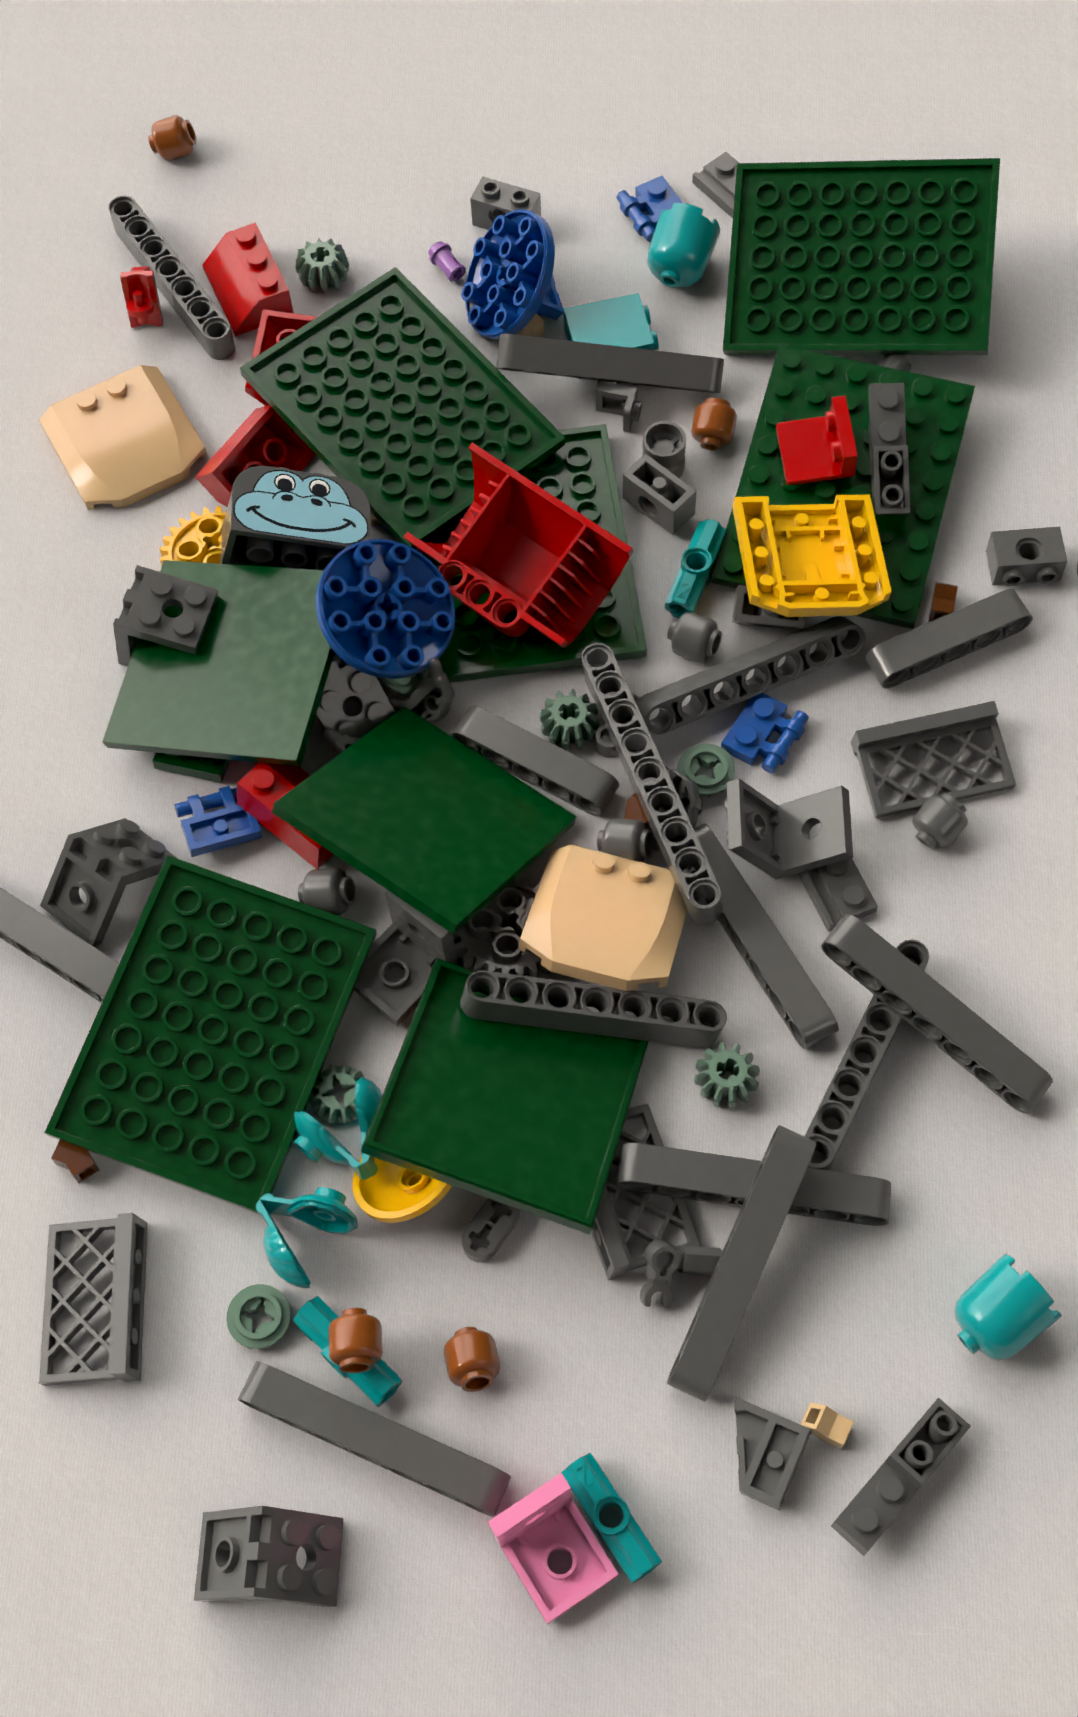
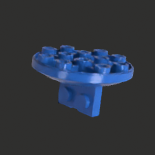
(512, 275)
(385, 608)

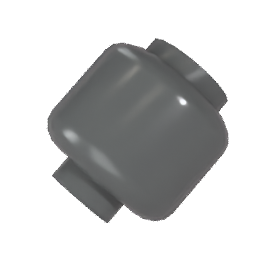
(694, 637)
(940, 821)
(626, 839)
(327, 890)

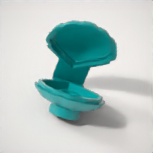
(318, 1142)
(322, 1211)

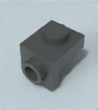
(618, 400)

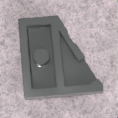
(767, 1452)

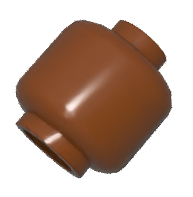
(172, 137)
(714, 423)
(355, 1341)
(471, 1359)

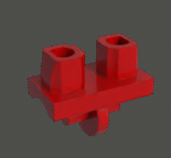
(141, 297)

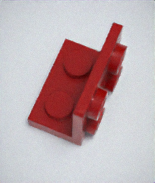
(818, 446)

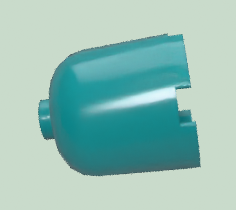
(682, 245)
(1003, 1311)

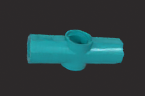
(700, 554)
(377, 1384)
(627, 1540)

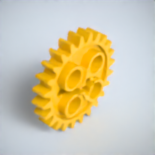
(196, 539)

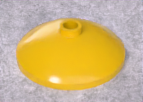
(397, 1193)

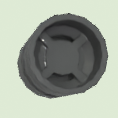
(666, 445)

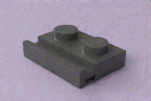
(719, 181)
(838, 891)

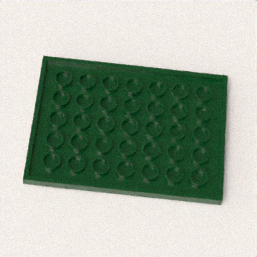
(862, 257)
(395, 403)
(935, 422)
(586, 481)
(212, 1034)

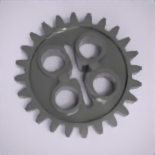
(504, 931)

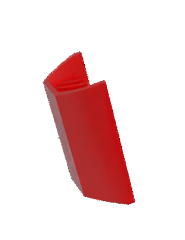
(528, 556)

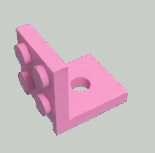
(534, 1530)

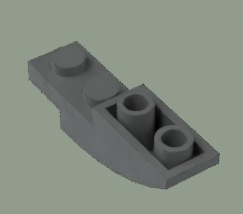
(888, 449)
(900, 1476)

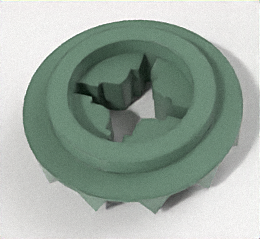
(709, 756)
(328, 1107)
(249, 1301)

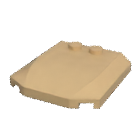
(123, 438)
(605, 919)

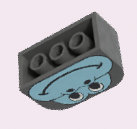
(292, 519)

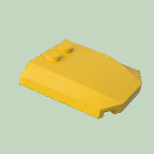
(812, 556)

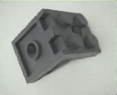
(144, 615)
(346, 682)
(778, 835)
(102, 865)
(409, 944)
(264, 1553)

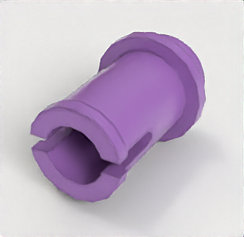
(441, 255)

